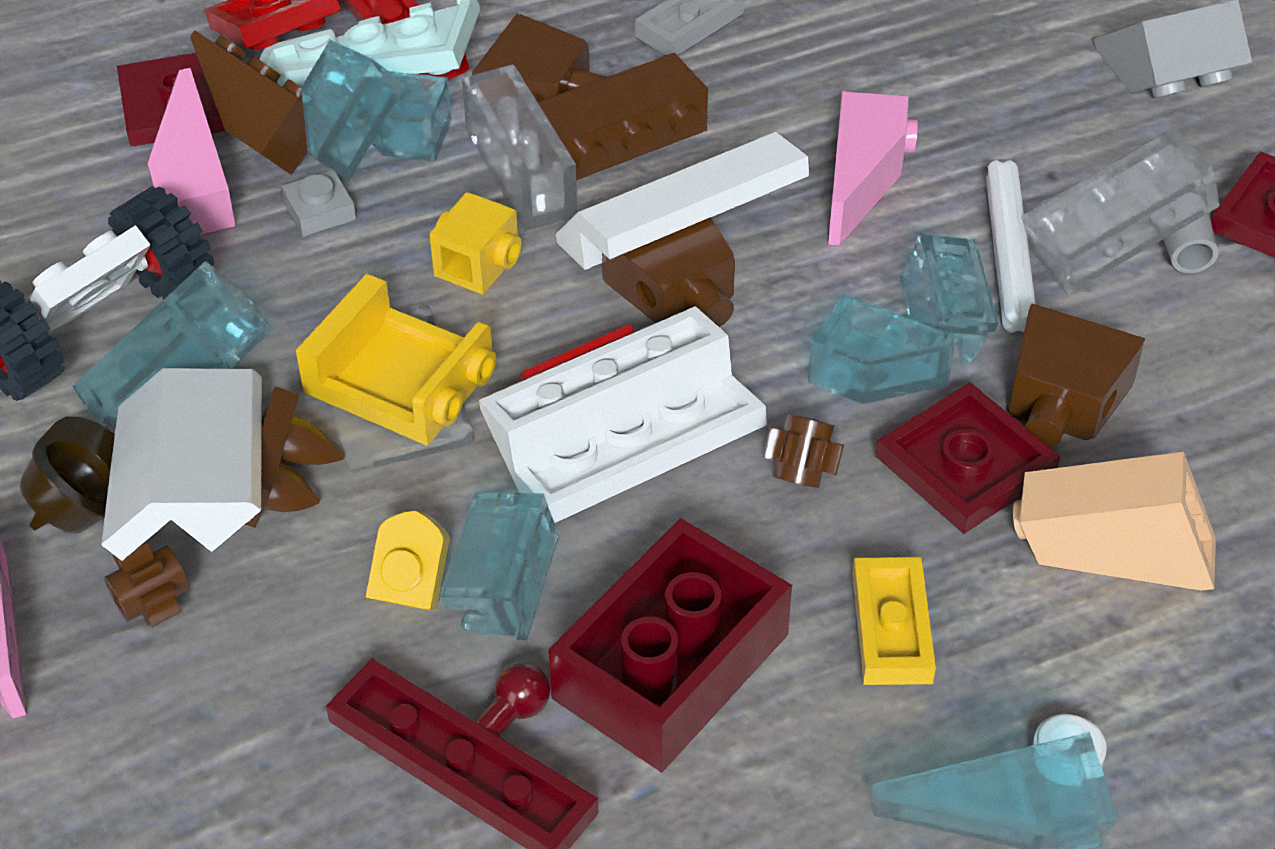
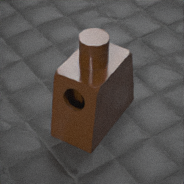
(543, 55)
(677, 274)
(1071, 374)

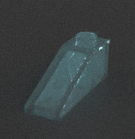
(195, 327)
(1016, 798)

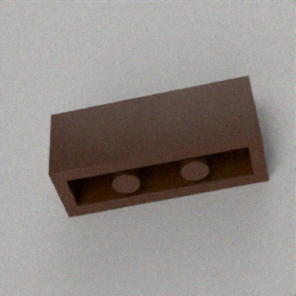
(629, 114)

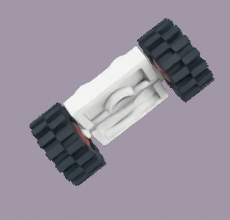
(147, 238)

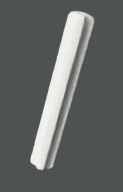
(1010, 244)

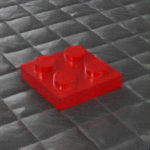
(261, 21)

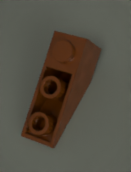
(253, 103)

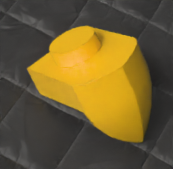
(409, 561)

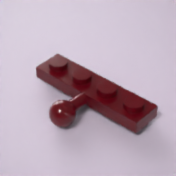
(469, 757)

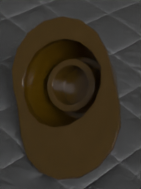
(69, 475)

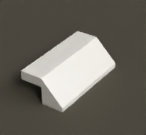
(682, 199)
(622, 413)
(185, 456)

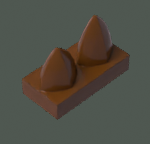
(291, 441)

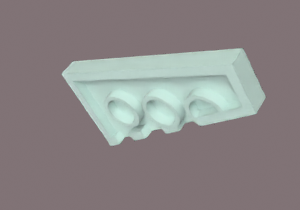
(415, 45)

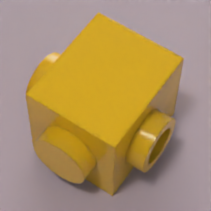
(475, 243)

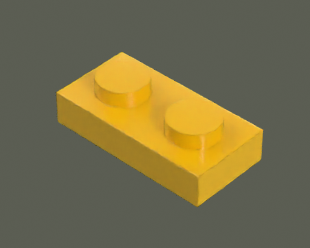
(893, 621)

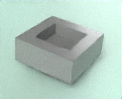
(318, 203)

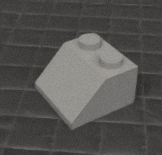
(1178, 48)

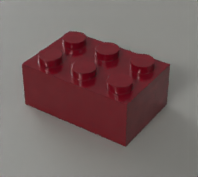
(670, 643)

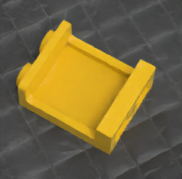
(393, 364)

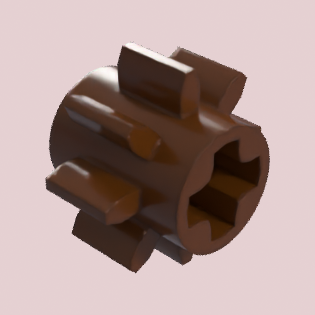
(803, 450)
(147, 584)

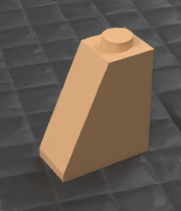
(1120, 520)

